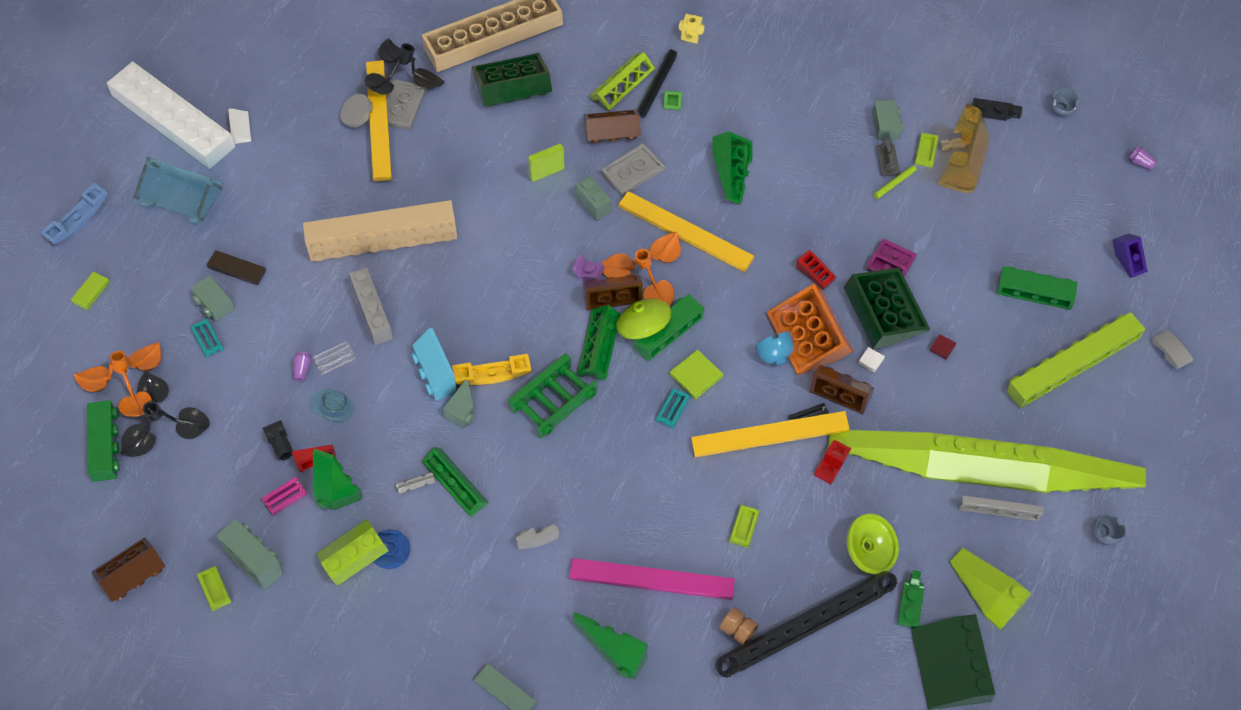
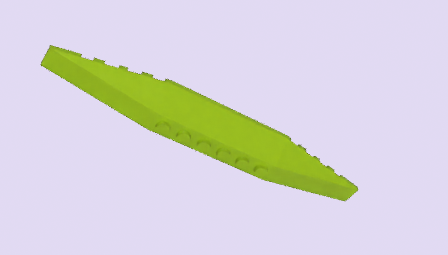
(990, 461)

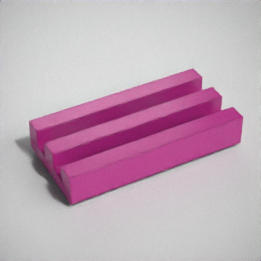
(292, 486)

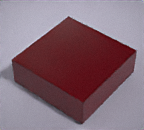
(943, 346)

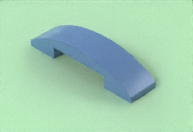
(77, 217)

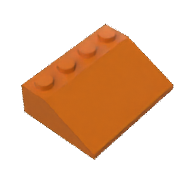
(813, 328)

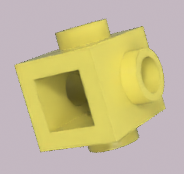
(691, 28)

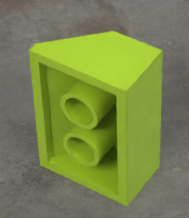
(352, 552)

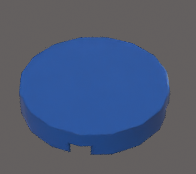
(398, 550)

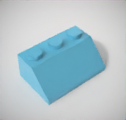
(433, 365)

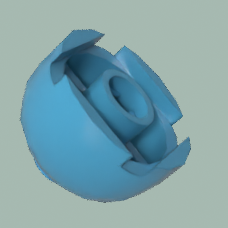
(776, 348)

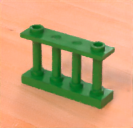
(548, 378)

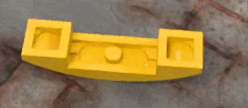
(492, 372)

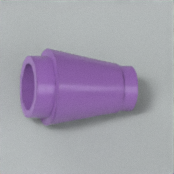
(1142, 158)
(301, 365)

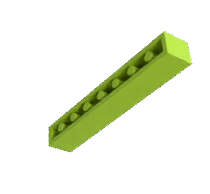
(1075, 360)

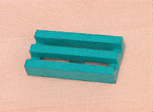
(213, 349)
(666, 421)

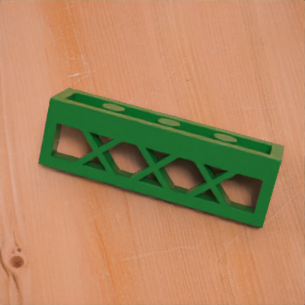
(602, 341)

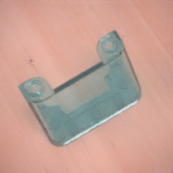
(177, 190)

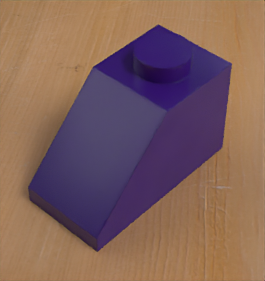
(1130, 254)

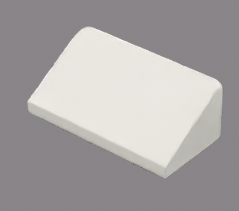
(239, 126)

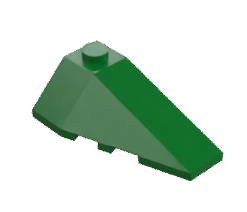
(732, 158)
(330, 485)
(622, 651)

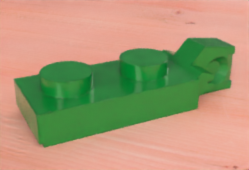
(911, 601)

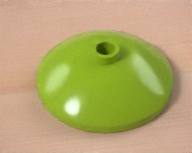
(643, 318)
(880, 544)

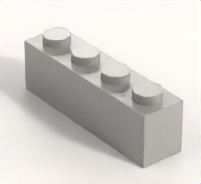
(370, 306)

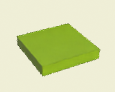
(546, 162)
(696, 374)

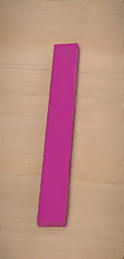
(652, 579)

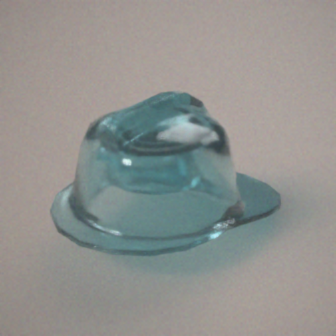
(332, 405)

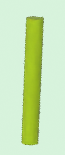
(894, 182)

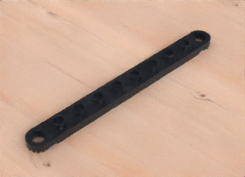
(806, 624)

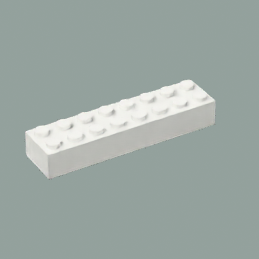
(171, 115)

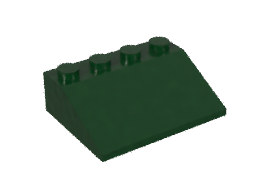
(512, 79)
(885, 307)
(953, 663)

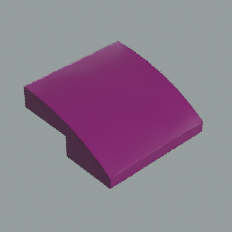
(891, 256)

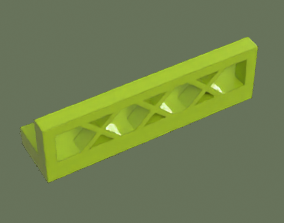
(618, 76)

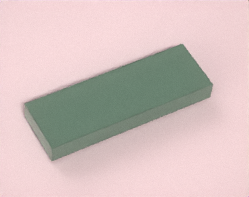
(504, 689)

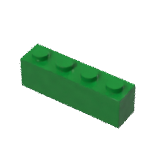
(1037, 288)
(684, 315)
(102, 440)

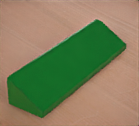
(454, 481)

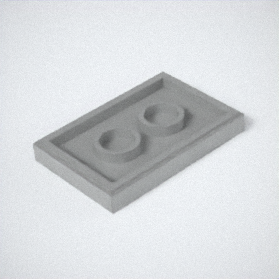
(404, 104)
(632, 169)

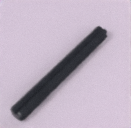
(657, 83)

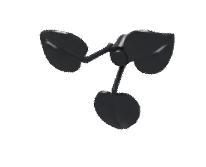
(390, 52)
(138, 439)

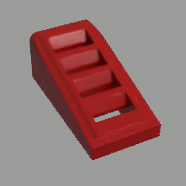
(819, 265)
(304, 457)

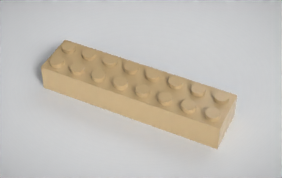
(490, 31)
(380, 230)

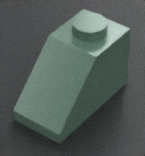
(460, 407)

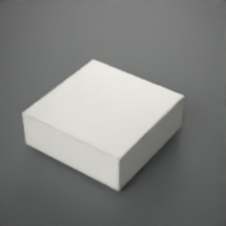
(871, 360)

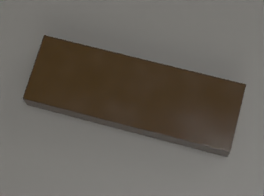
(236, 267)

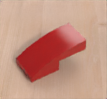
(832, 462)

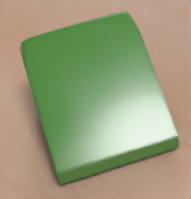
(672, 100)

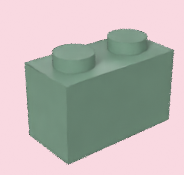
(887, 120)
(593, 198)
(212, 299)

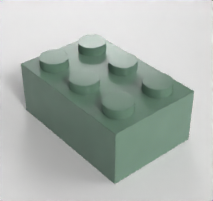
(250, 554)

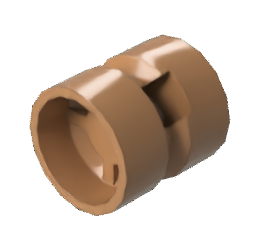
(739, 626)

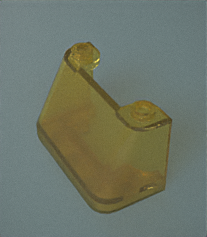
(965, 168)

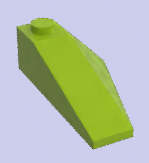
(993, 590)

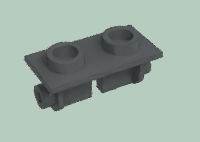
(888, 158)

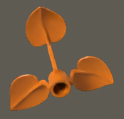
(665, 248)
(96, 378)

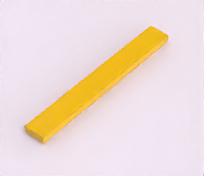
(379, 128)
(686, 231)
(770, 434)

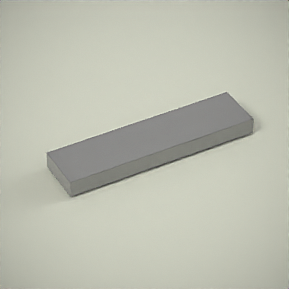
(1001, 508)

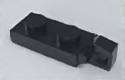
(997, 109)

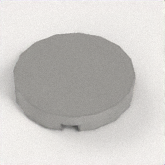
(356, 110)

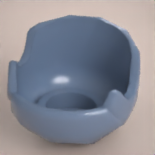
(1064, 101)
(1108, 529)

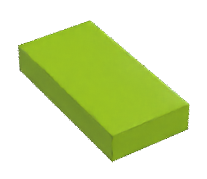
(926, 150)
(90, 290)
(744, 526)
(214, 588)

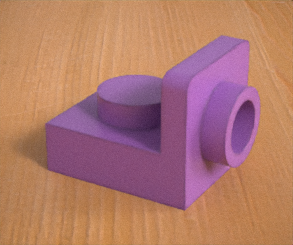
(587, 270)

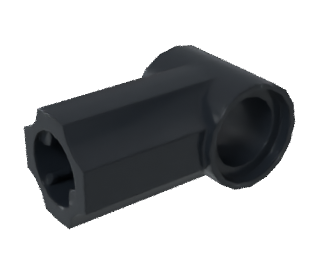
(277, 437)

